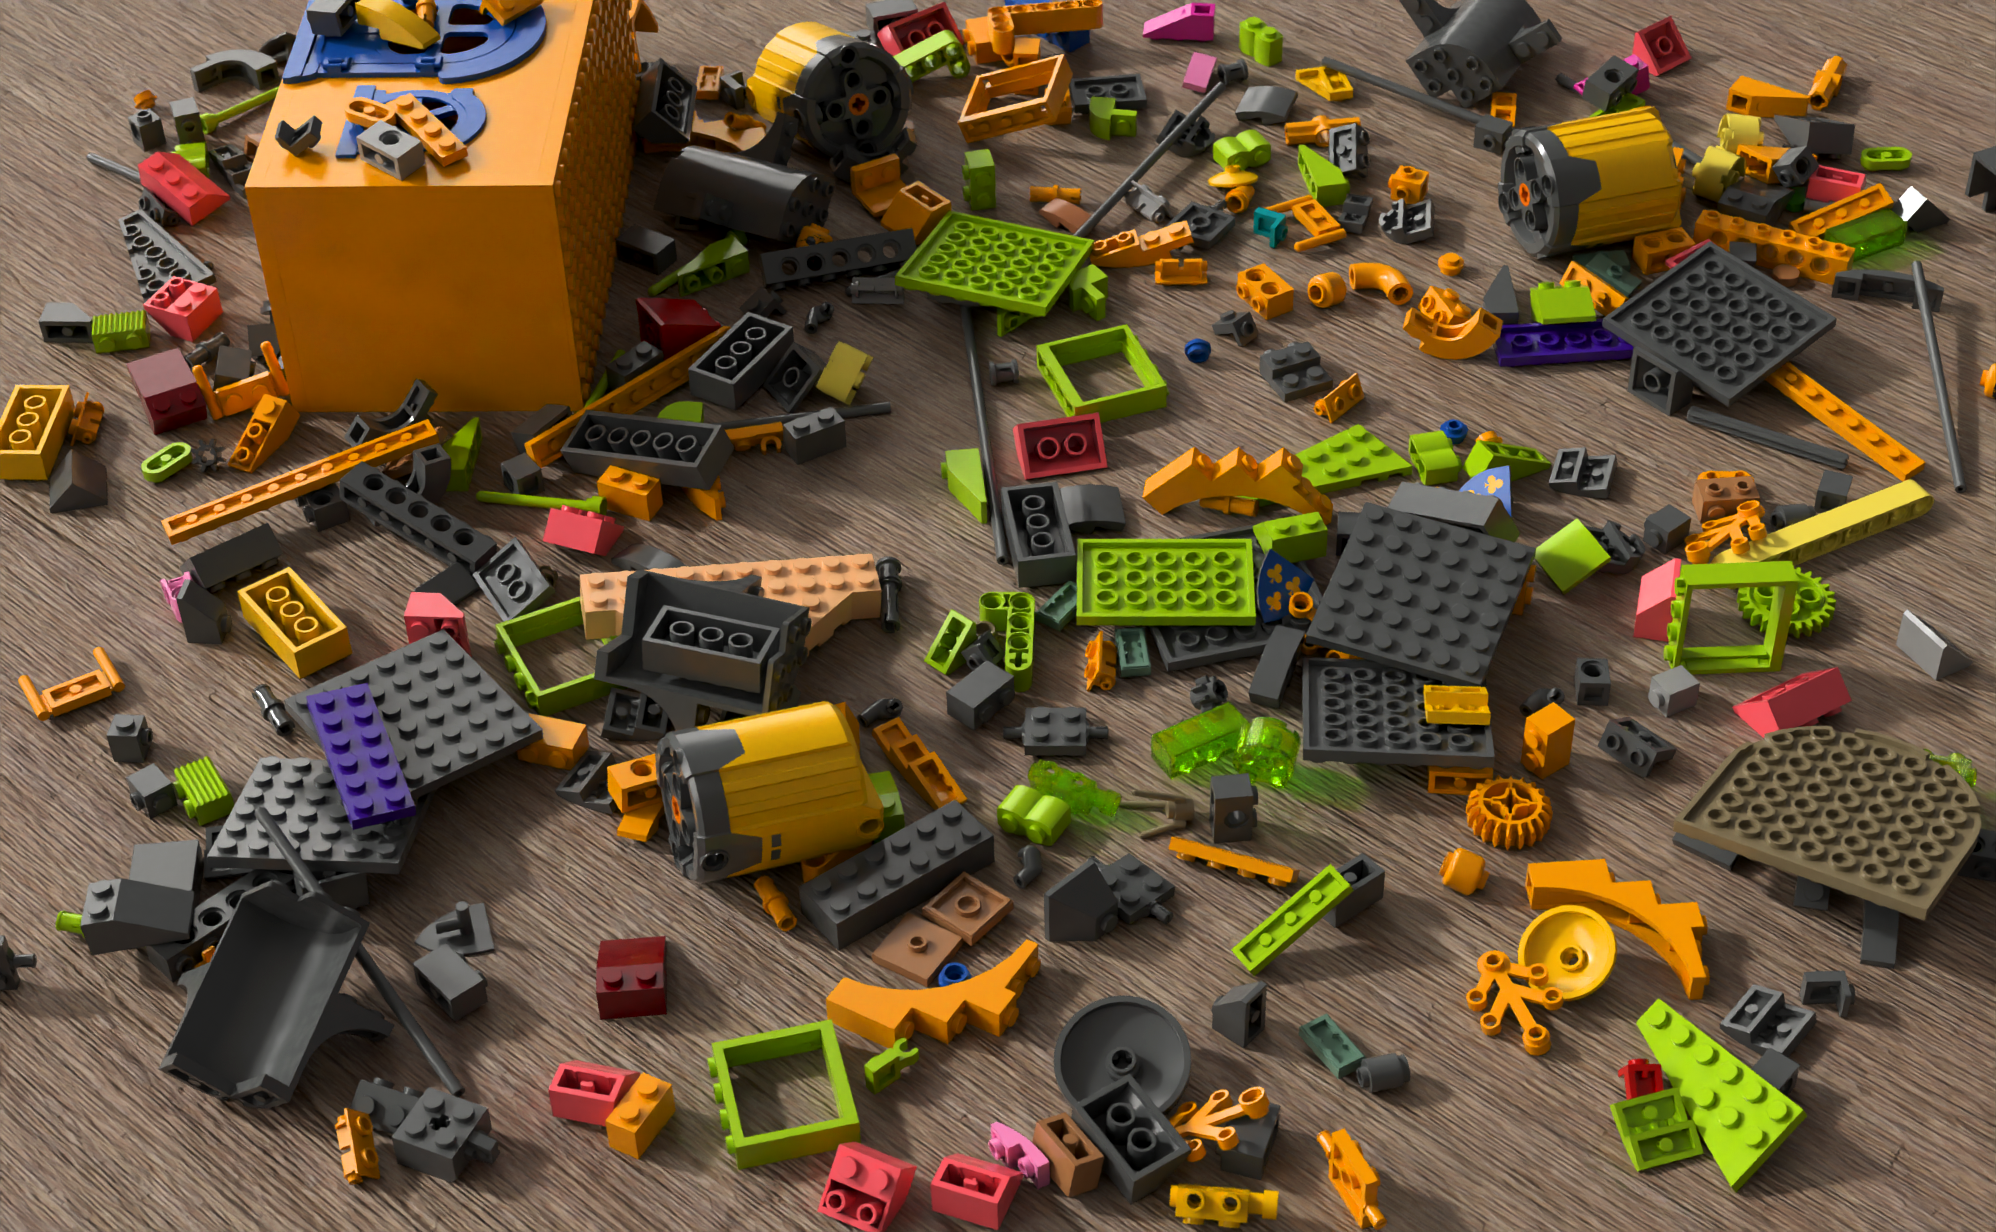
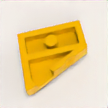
(1326, 82)

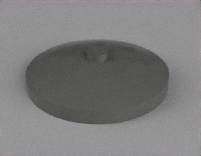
(1121, 1039)

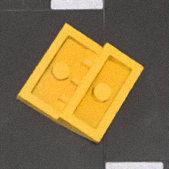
(1456, 705)

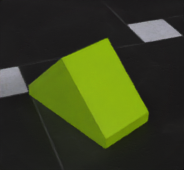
(951, 640)

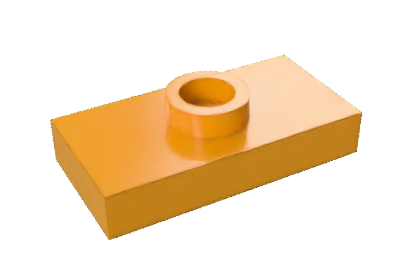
(709, 82)

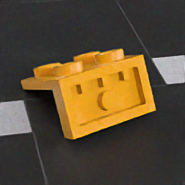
(877, 183)

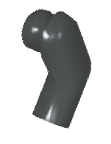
(817, 316)
(1540, 699)
(880, 710)
(1032, 866)

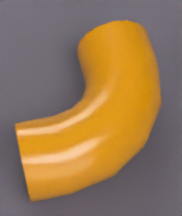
(1382, 278)

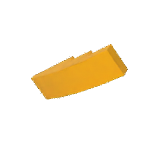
(917, 765)

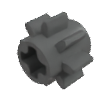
(216, 451)
(1208, 693)

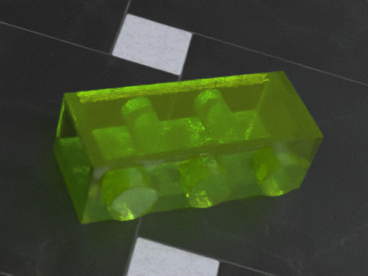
(1870, 233)
(1197, 740)

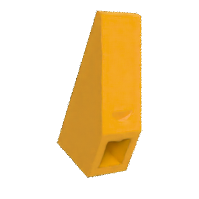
(1764, 100)
(265, 433)

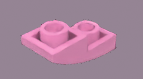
(1199, 72)
(1018, 1151)

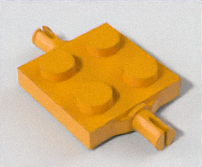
(1353, 1177)

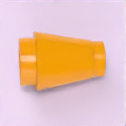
(1239, 198)

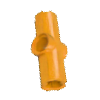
(1827, 83)
(1311, 131)

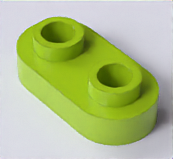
(1885, 158)
(166, 462)

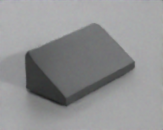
(452, 583)

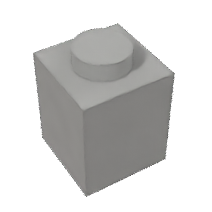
(1673, 691)

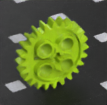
(1811, 610)

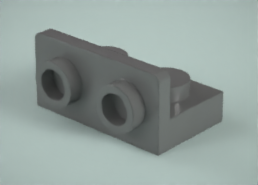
(1349, 149)
(1635, 745)

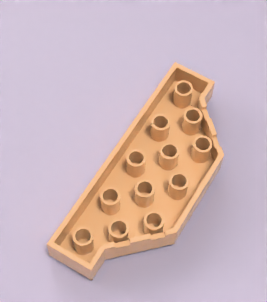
(830, 586)

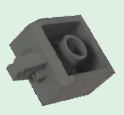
(444, 1136)

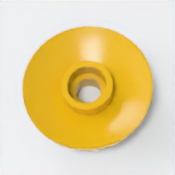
(1233, 177)

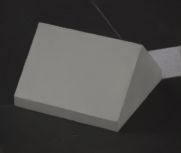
(1929, 647)

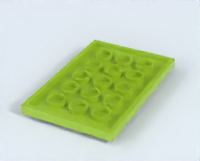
(1165, 582)

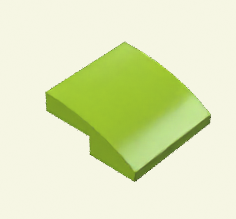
(1571, 556)
(1656, 1129)

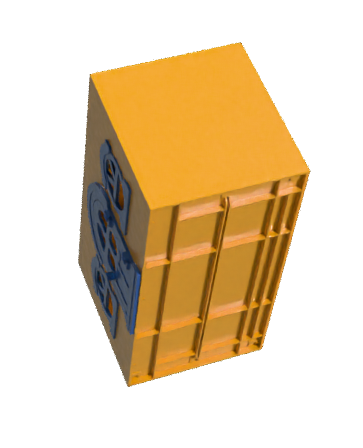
(463, 271)

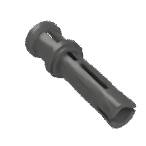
(888, 570)

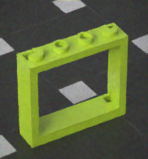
(1094, 345)
(536, 626)
(1733, 658)
(794, 1141)

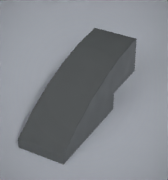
(1276, 666)

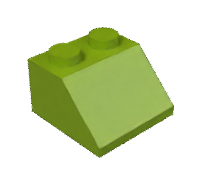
(1562, 303)
(1294, 537)

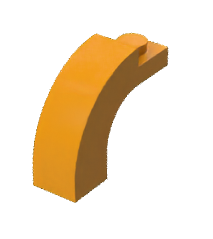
(1453, 340)

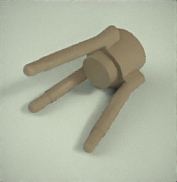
(1177, 807)

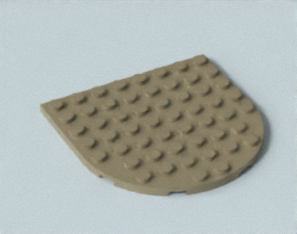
(1842, 813)

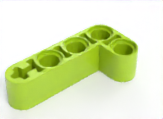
(942, 50)
(1016, 615)

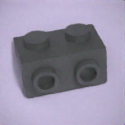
(383, 1104)

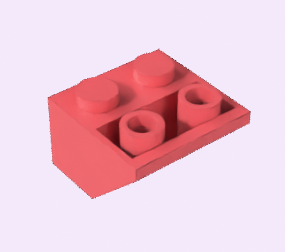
(1834, 184)
(184, 307)
(582, 530)
(1655, 601)
(431, 613)
(588, 1090)
(866, 1187)
(974, 1190)

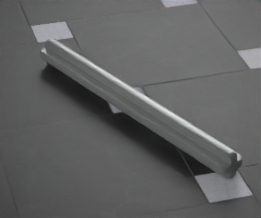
(1767, 437)

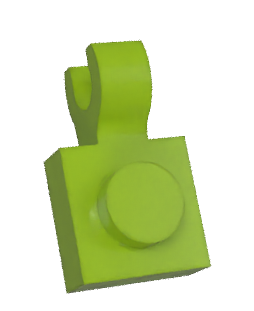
(887, 1066)

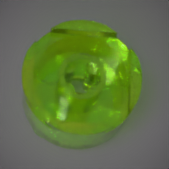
(1267, 751)

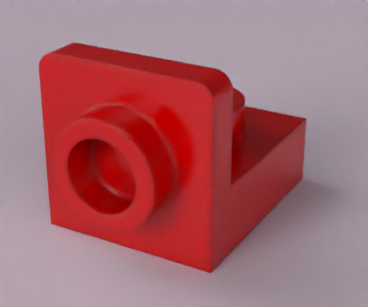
(1641, 1078)

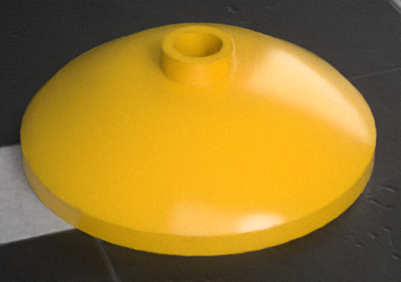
(1564, 935)

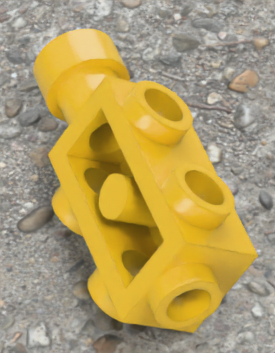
(1216, 1208)

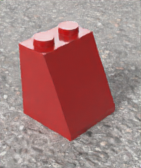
(673, 323)

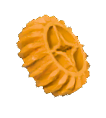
(1490, 808)

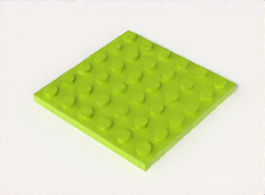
(995, 263)

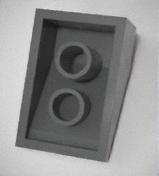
(1818, 134)
(1755, 200)
(135, 915)

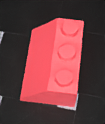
(917, 28)
(181, 186)
(1060, 446)
(1795, 702)

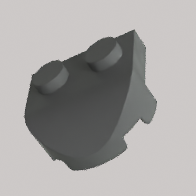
(1193, 140)
(1408, 223)
(1622, 549)

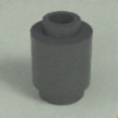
(1790, 514)
(1383, 1072)

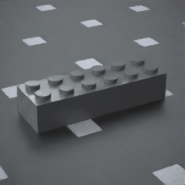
(658, 447)
(896, 874)

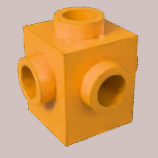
(1409, 184)

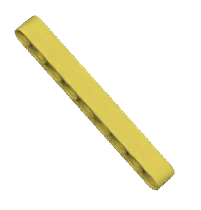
(1837, 526)

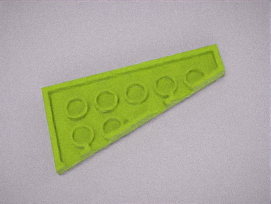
(1347, 461)
(1729, 1102)

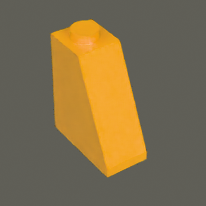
(1761, 160)

